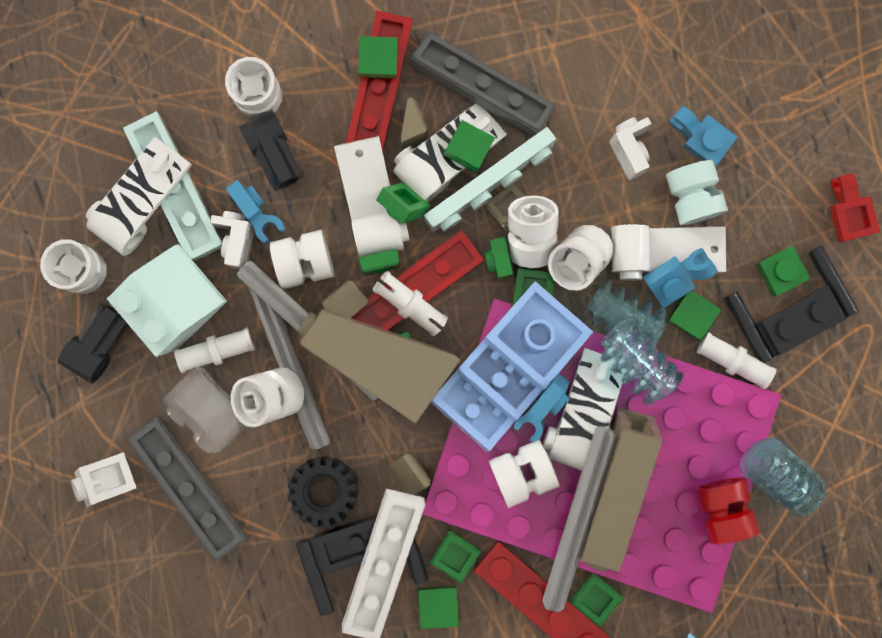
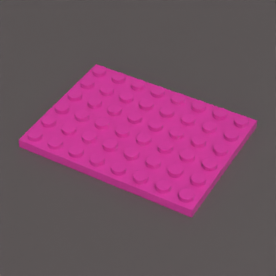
(704, 436)

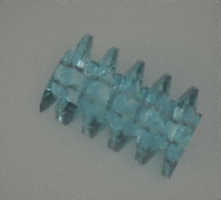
(615, 310)
(640, 362)
(783, 476)

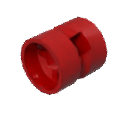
(727, 510)

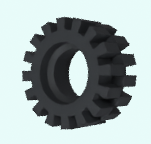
(301, 500)

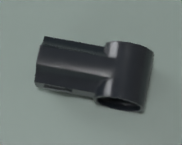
(269, 144)
(89, 352)

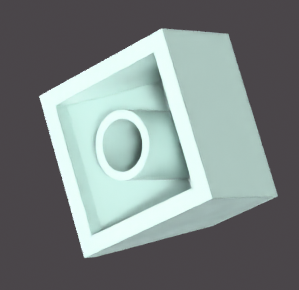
(167, 300)

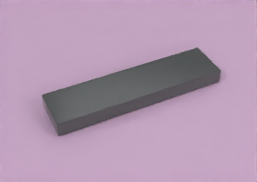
(482, 84)
(187, 488)

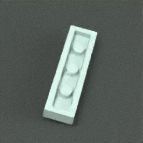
(478, 190)
(183, 204)

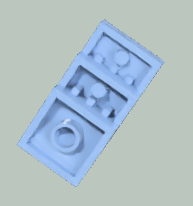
(511, 367)

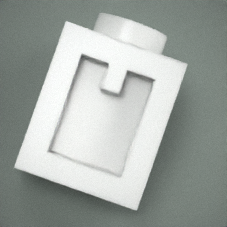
(630, 153)
(238, 245)
(103, 480)

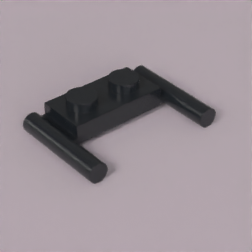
(800, 319)
(341, 549)

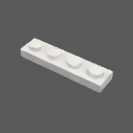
(383, 564)

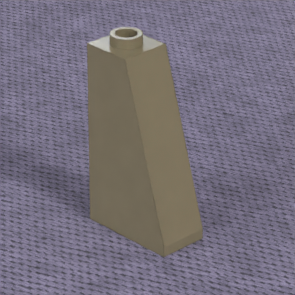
(382, 362)
(622, 489)

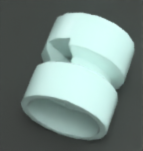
(696, 192)

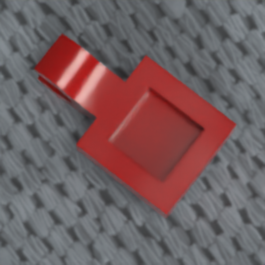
(854, 215)

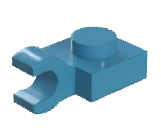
(706, 138)
(249, 203)
(675, 278)
(551, 400)

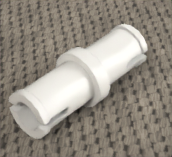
(410, 303)
(214, 350)
(736, 360)

